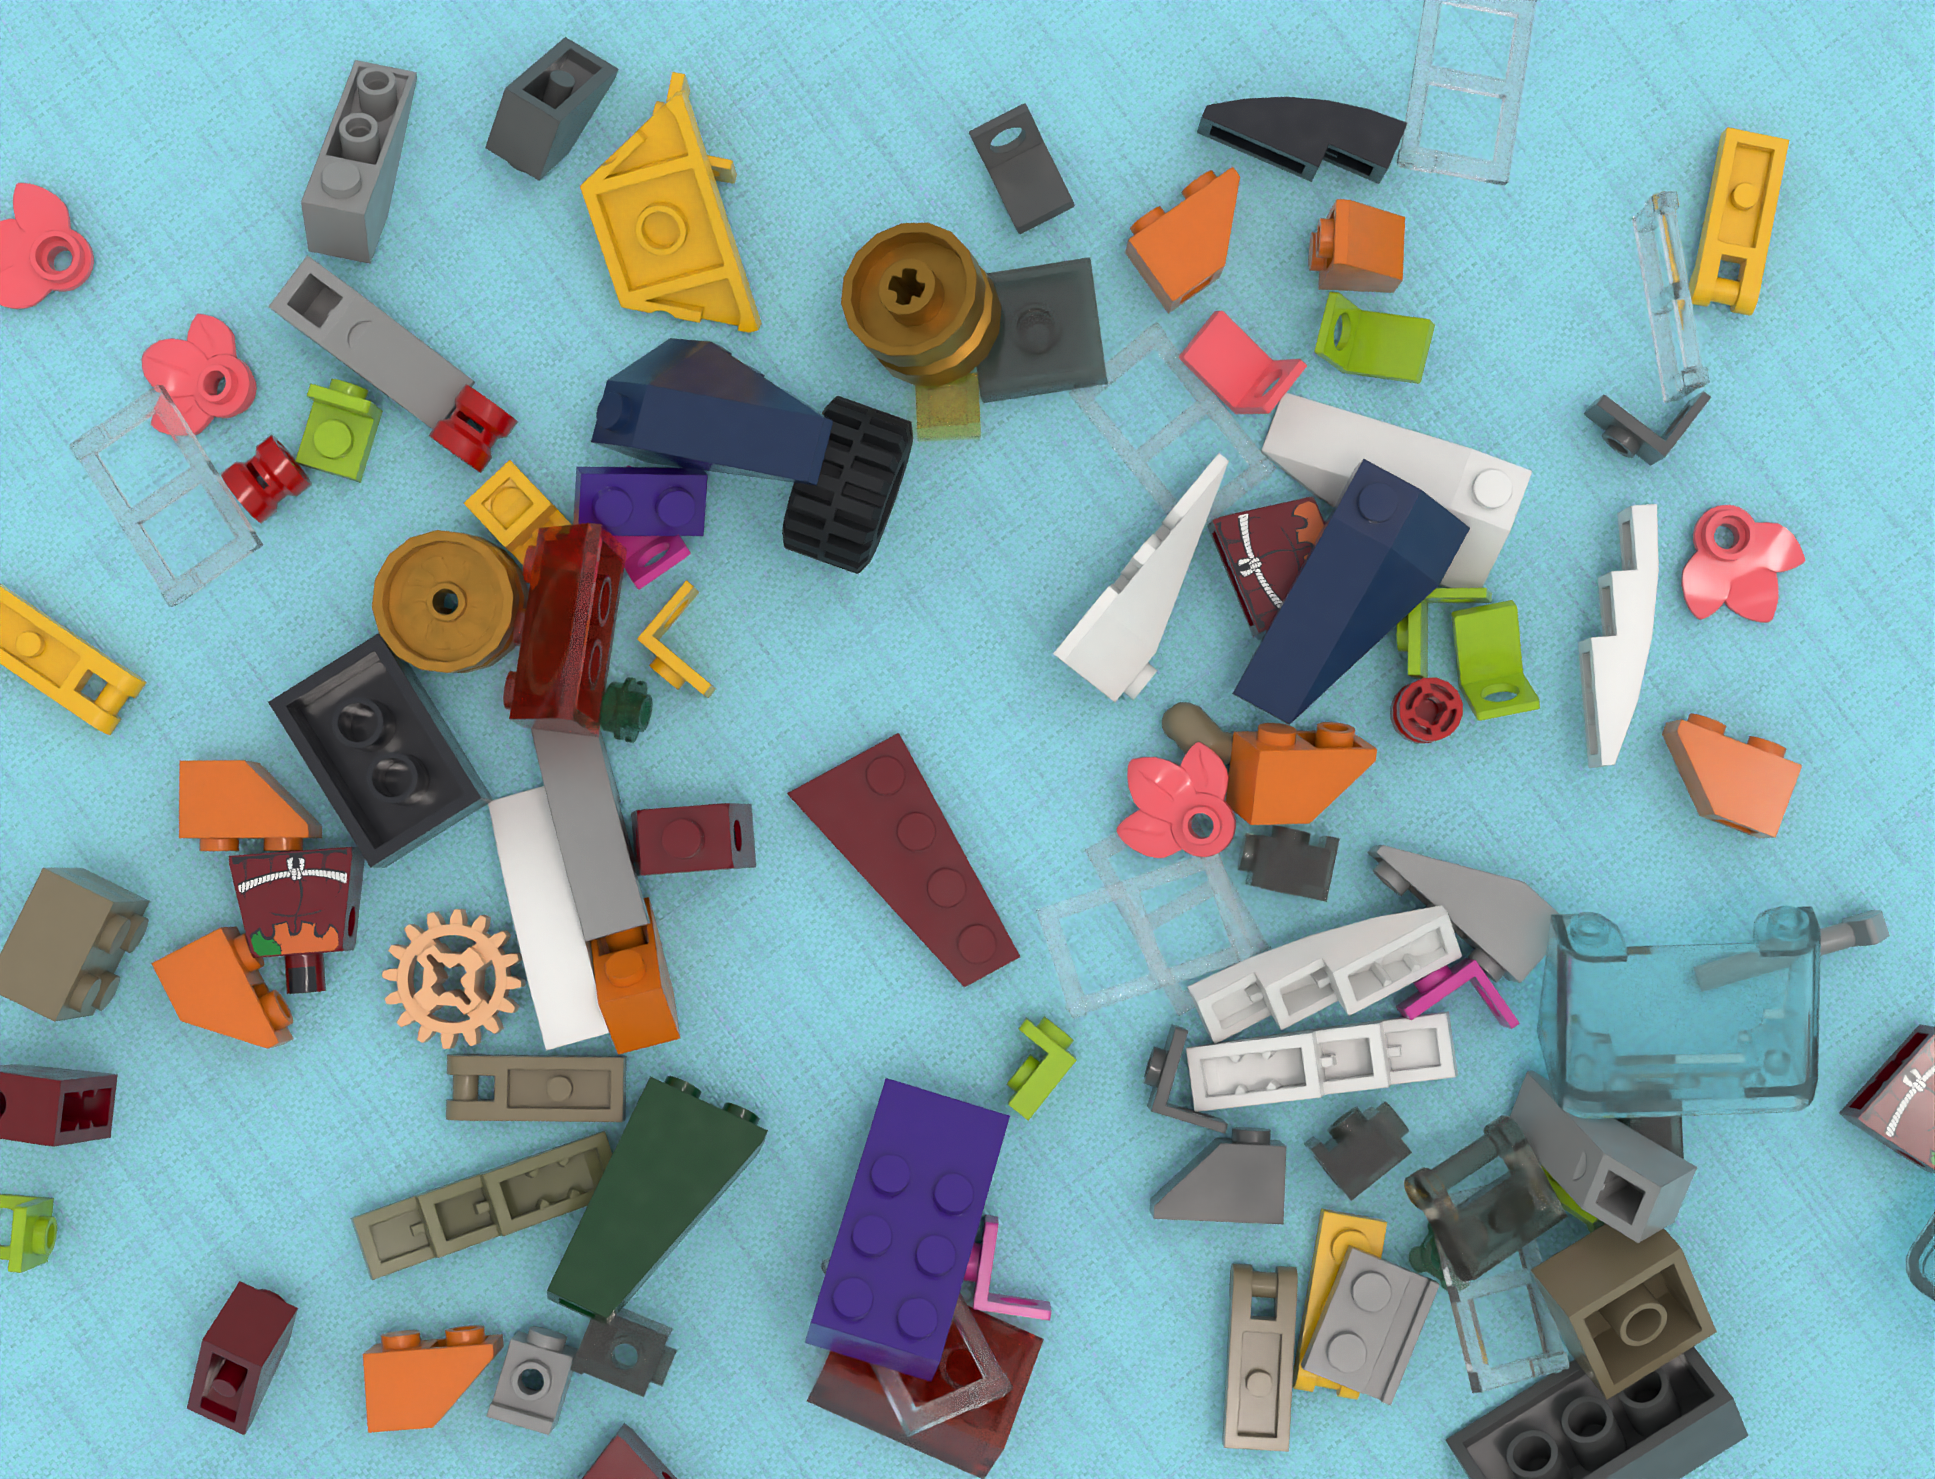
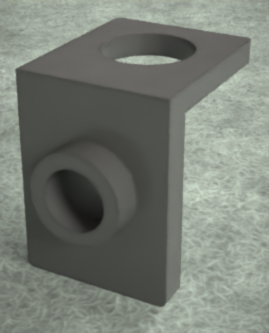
(1022, 170)
(1632, 437)
(1161, 1074)

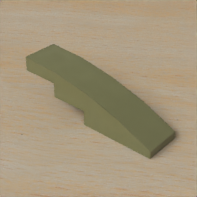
(482, 1206)

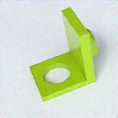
(1374, 342)
(1413, 629)
(1491, 660)
(32, 1231)

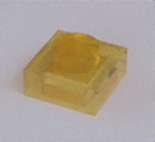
(949, 410)

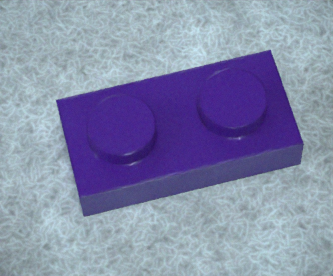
(642, 500)

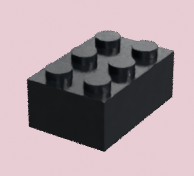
(380, 752)

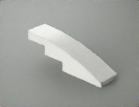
(1616, 662)
(546, 920)
(1342, 964)
(1321, 1061)

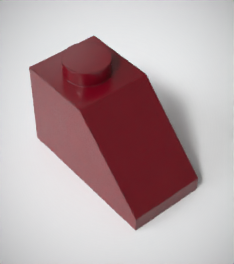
(241, 1356)

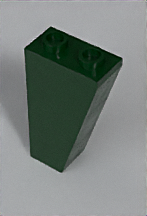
(654, 1191)

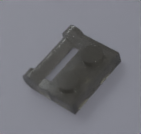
(1497, 1217)

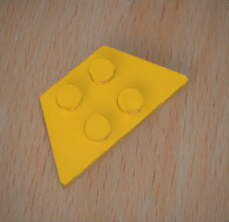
(668, 225)

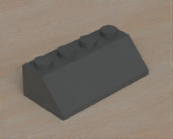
(1571, 1431)

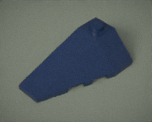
(710, 413)
(1362, 576)

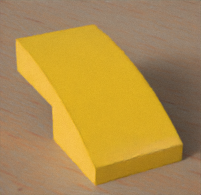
(514, 509)

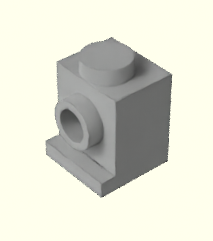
(524, 1406)

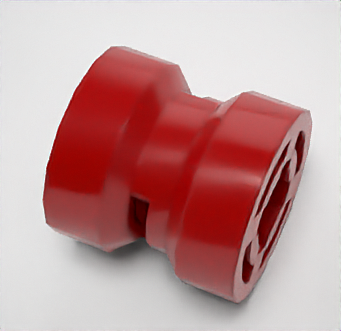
(466, 441)
(277, 469)
(1415, 714)

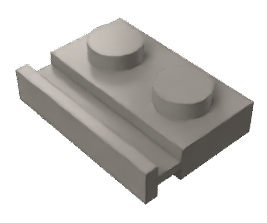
(1369, 1325)

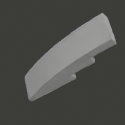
(591, 832)

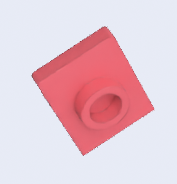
(1238, 367)

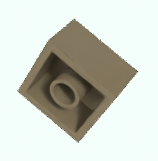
(70, 943)
(1623, 1305)

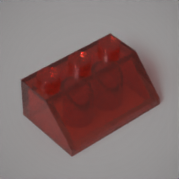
(566, 629)
(965, 1441)

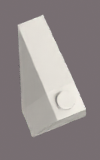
(1325, 444)
(1129, 618)

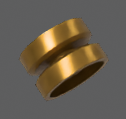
(921, 304)
(412, 596)

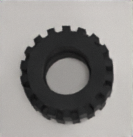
(855, 489)

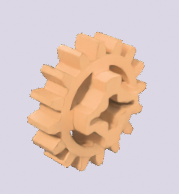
(433, 957)

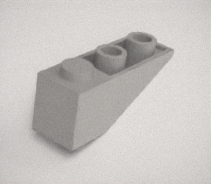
(358, 163)
(370, 342)
(1490, 912)
(1603, 1163)

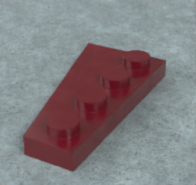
(902, 845)

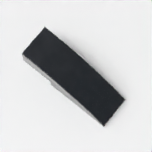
(1303, 132)

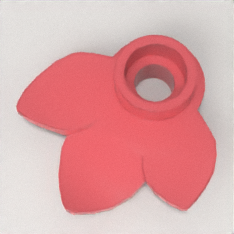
(31, 245)
(193, 372)
(1744, 573)
(1170, 799)

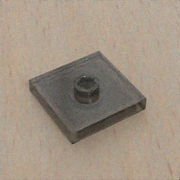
(1045, 334)

